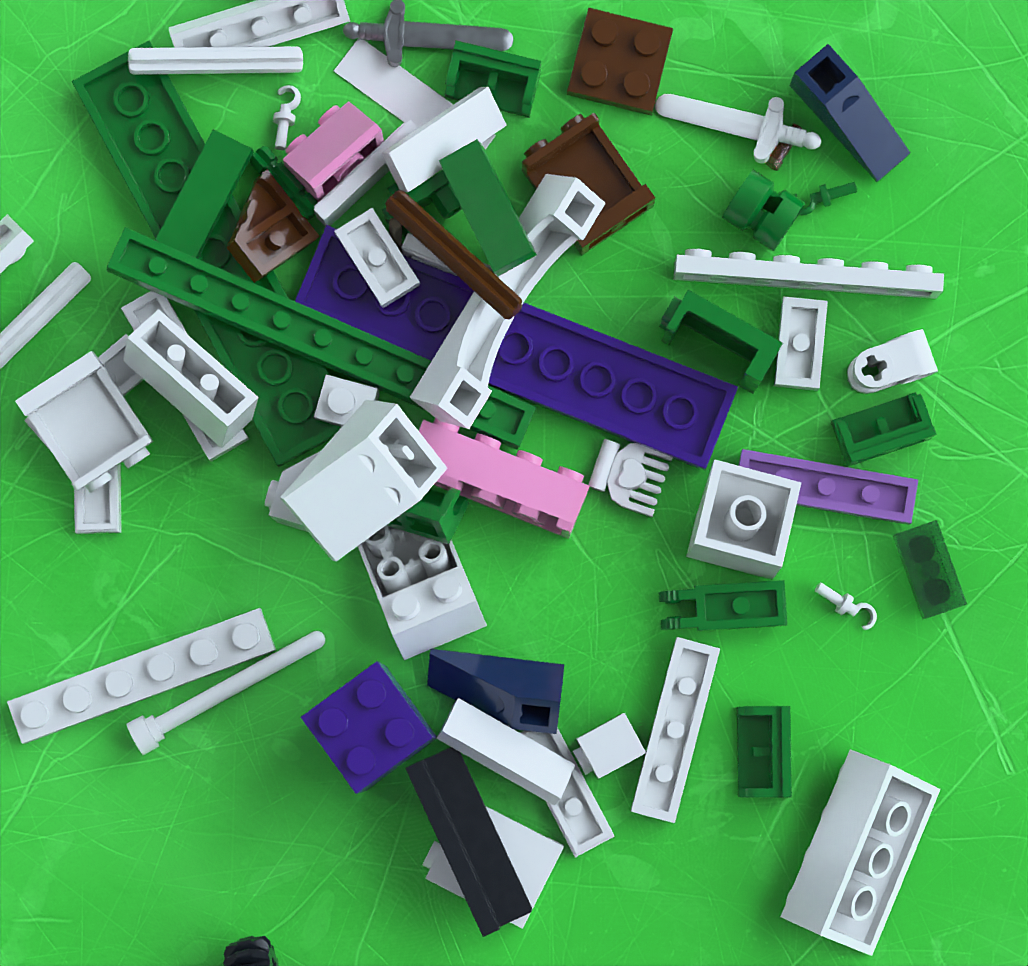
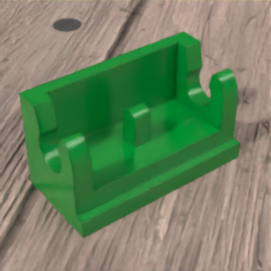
(508, 76)
(883, 429)
(434, 515)
(764, 751)

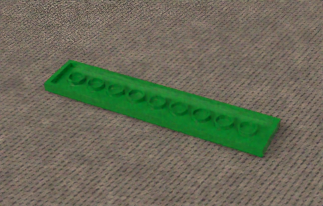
(155, 152)

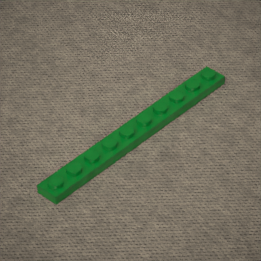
(298, 328)

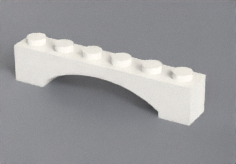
(459, 374)

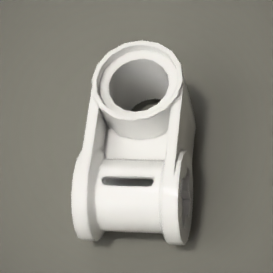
(898, 362)

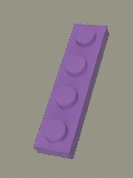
(841, 487)

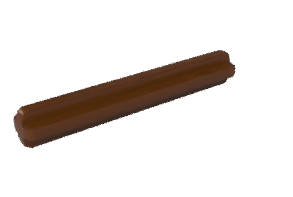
(454, 254)

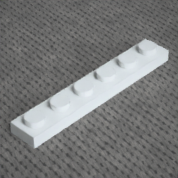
(827, 275)
(141, 676)

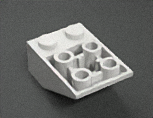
(363, 478)
(420, 589)

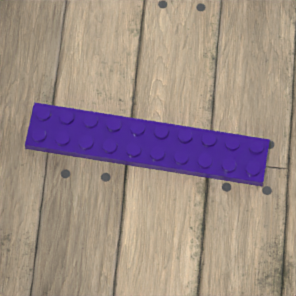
(539, 357)

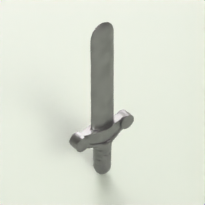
(400, 33)

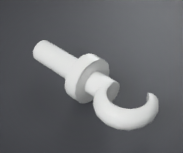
(284, 117)
(844, 604)

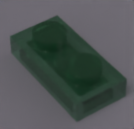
(929, 569)

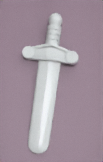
(765, 129)

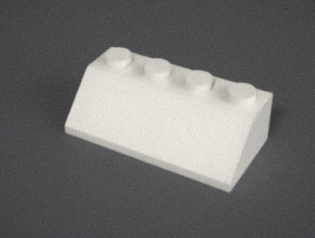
(860, 852)

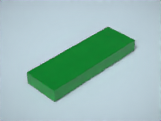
(205, 194)
(487, 207)

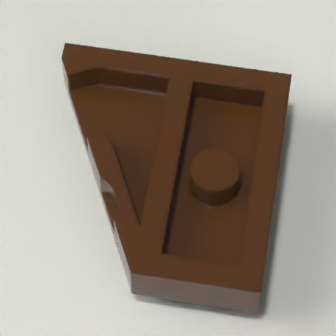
(269, 229)

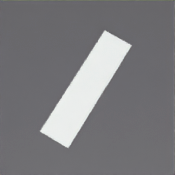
(392, 86)

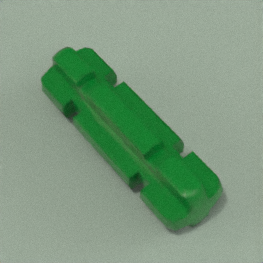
(265, 159)

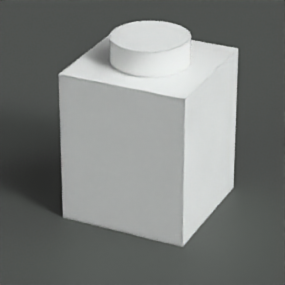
(608, 747)

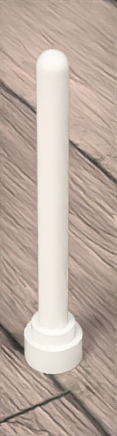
(151, 730)

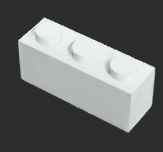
(190, 378)

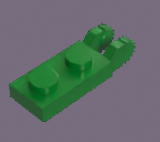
(729, 606)

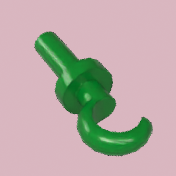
(826, 195)

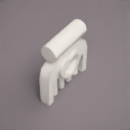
(625, 473)

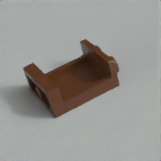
(591, 157)

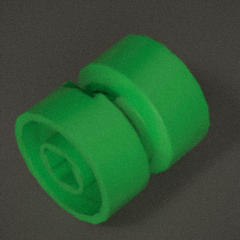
(758, 194)

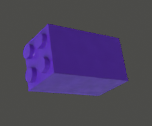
(369, 727)

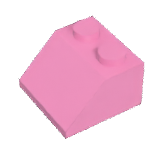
(332, 149)

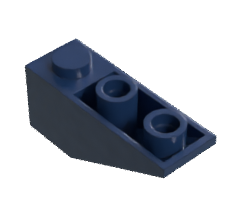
(849, 112)
(508, 689)

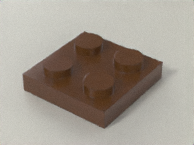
(620, 61)

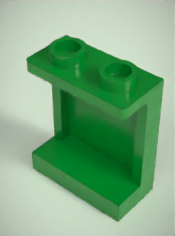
(724, 330)

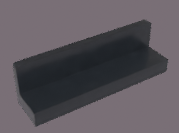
(469, 840)

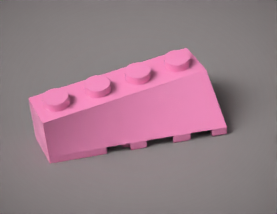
(507, 481)

